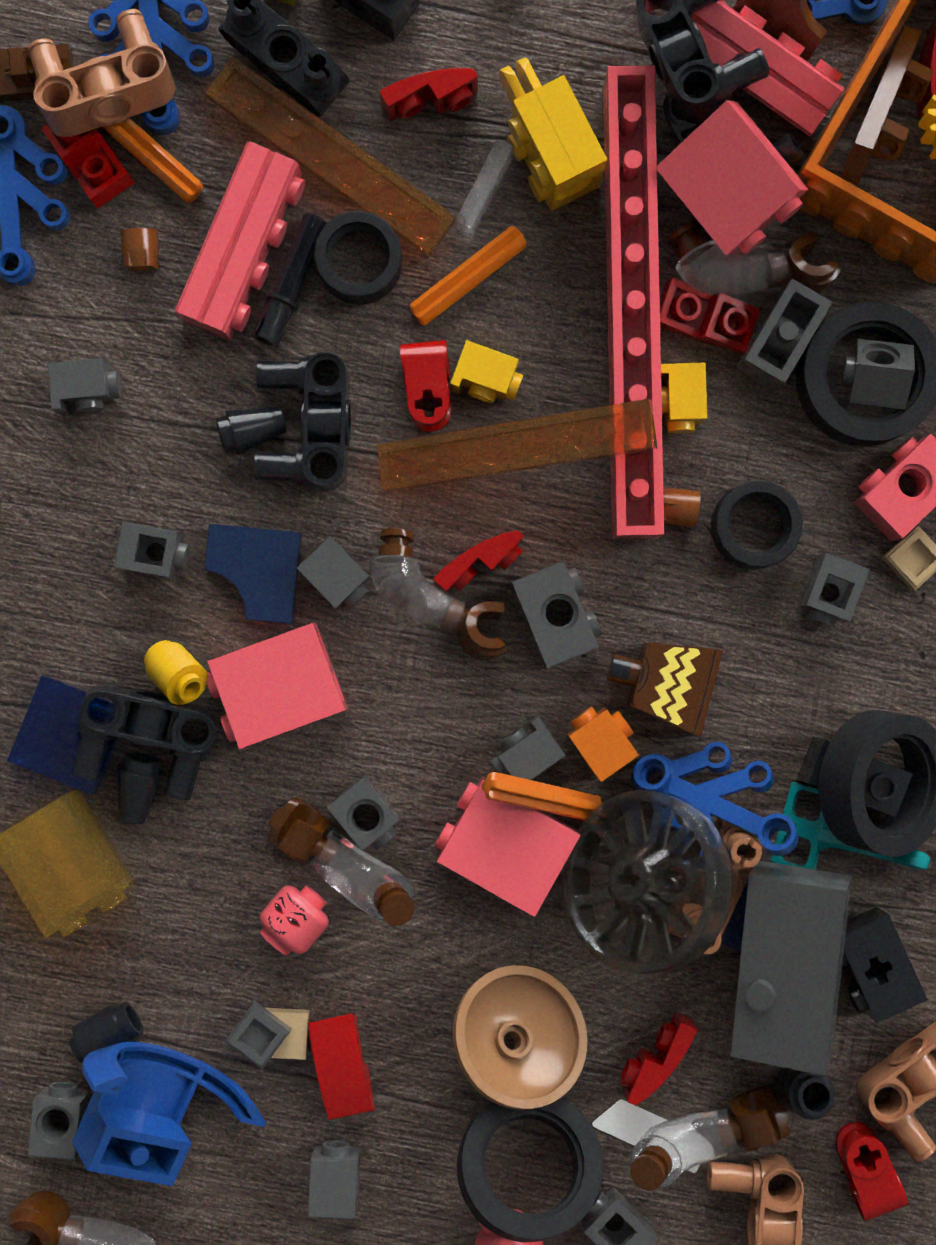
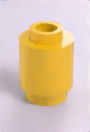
(175, 672)

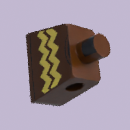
(670, 682)

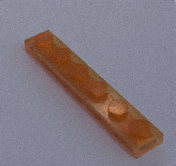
(330, 156)
(518, 445)

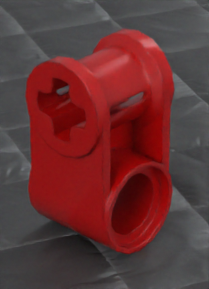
(427, 377)
(871, 1174)

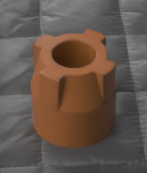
(140, 249)
(681, 506)

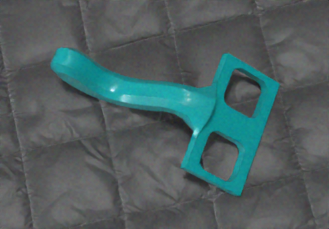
(822, 838)

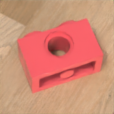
(884, 501)

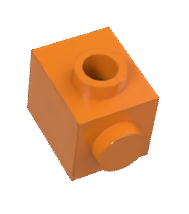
(602, 741)

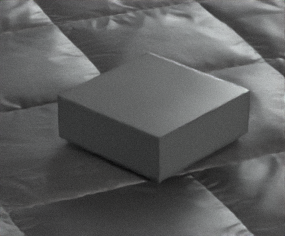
(258, 1035)

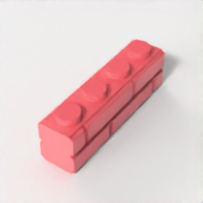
(794, 86)
(240, 241)

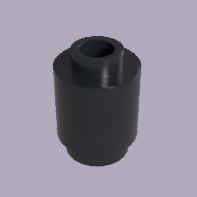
(105, 1028)
(804, 1093)

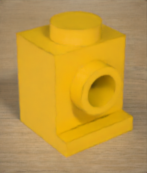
(486, 374)
(683, 396)

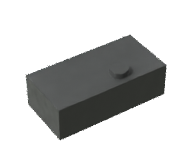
(791, 966)

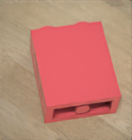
(733, 179)
(275, 686)
(506, 848)

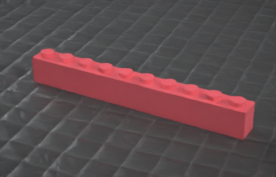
(633, 290)

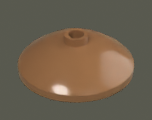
(545, 1031)

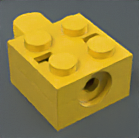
(552, 137)

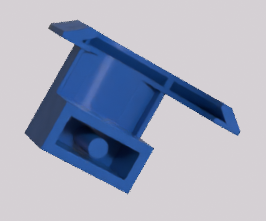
(139, 1107)

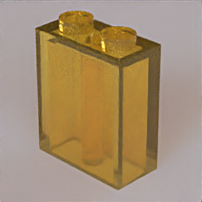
(63, 864)

